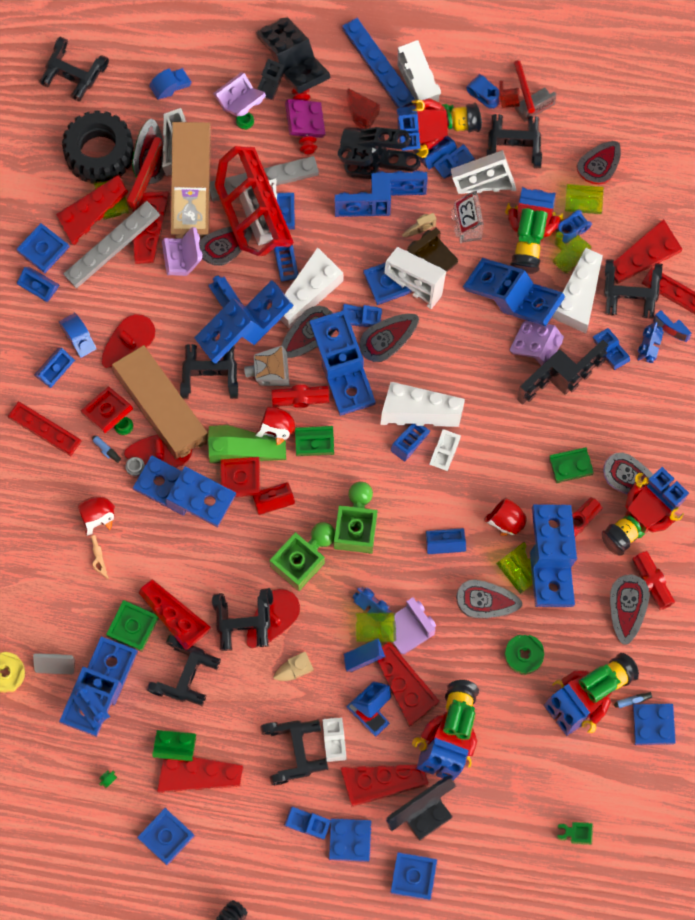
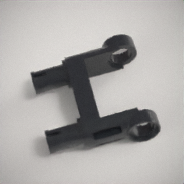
(83, 79)
(528, 138)
(648, 295)
(191, 367)
(259, 623)
(183, 690)
(304, 767)

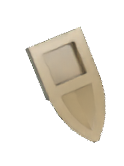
(422, 224)
(294, 668)

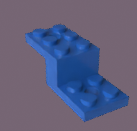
(382, 188)
(514, 291)
(243, 321)
(342, 362)
(184, 491)
(553, 555)
(103, 680)

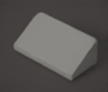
(54, 663)

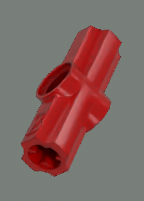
(300, 396)
(586, 514)
(654, 579)

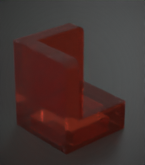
(509, 97)

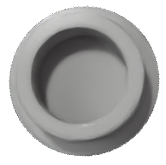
(134, 466)

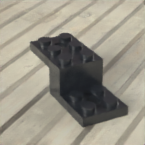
(293, 49)
(562, 372)

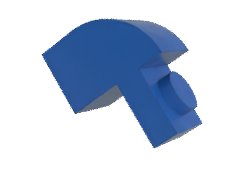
(77, 334)

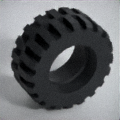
(90, 127)

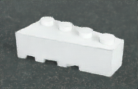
(312, 285)
(580, 292)
(420, 407)

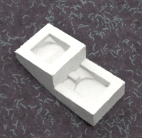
(445, 450)
(334, 739)

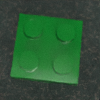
(132, 626)

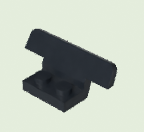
(425, 811)

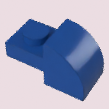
(168, 82)

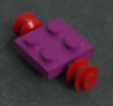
(305, 120)

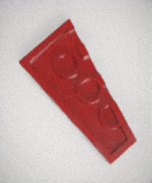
(86, 211)
(147, 241)
(652, 248)
(176, 617)
(407, 687)
(198, 775)
(373, 783)

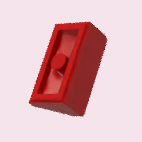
(274, 498)

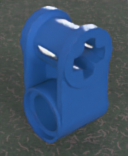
(484, 91)
(575, 225)

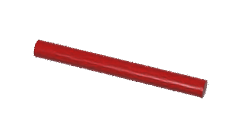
(524, 86)

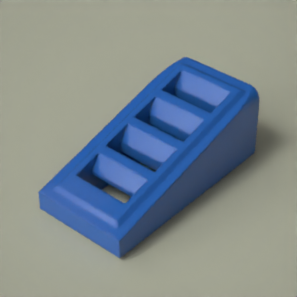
(279, 264)
(403, 450)

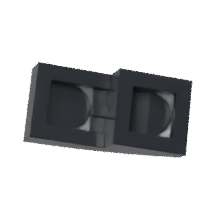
(271, 78)

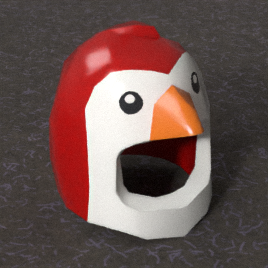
(277, 424)
(96, 512)
(507, 517)

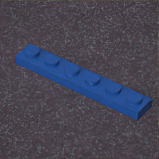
(378, 63)

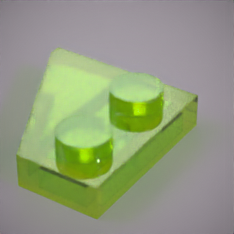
(517, 568)

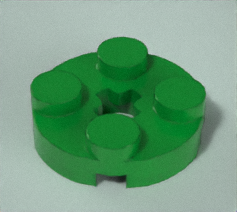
(523, 665)

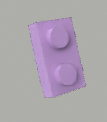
(238, 95)
(182, 254)
(537, 341)
(412, 626)

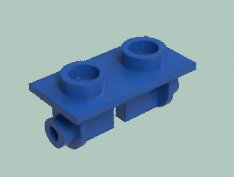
(222, 291)
(652, 335)
(366, 598)
(90, 705)

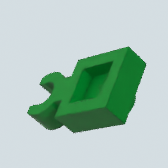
(579, 833)

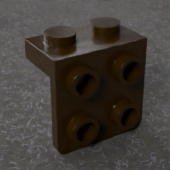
(433, 250)

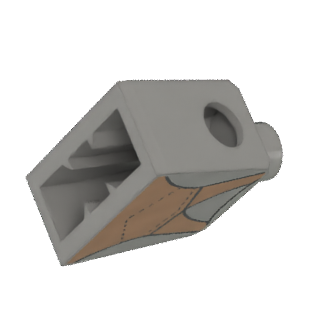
(270, 368)

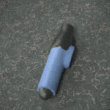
(106, 450)
(633, 700)

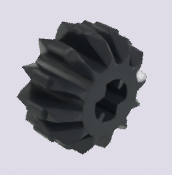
(233, 911)

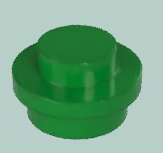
(245, 122)
(124, 426)
(107, 778)

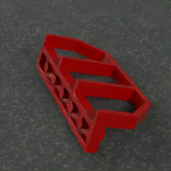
(265, 197)

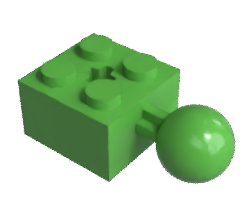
(356, 517)
(298, 549)

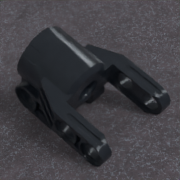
(369, 150)

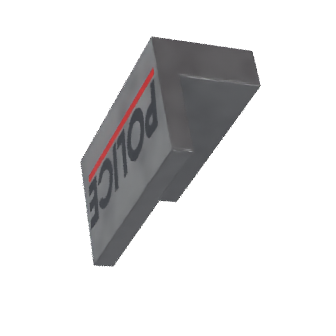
(542, 100)

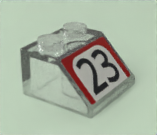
(468, 218)

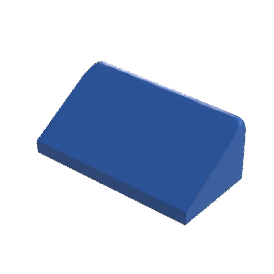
(446, 146)
(37, 283)
(54, 367)
(446, 541)
(363, 655)
(372, 698)

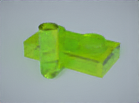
(570, 253)

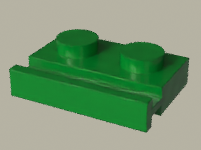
(314, 441)
(571, 465)
(174, 745)

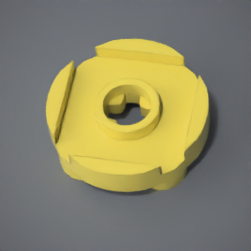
(17, 672)

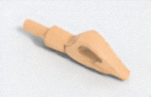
(99, 559)

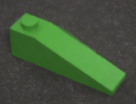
(233, 442)

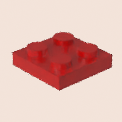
(106, 409)
(241, 475)

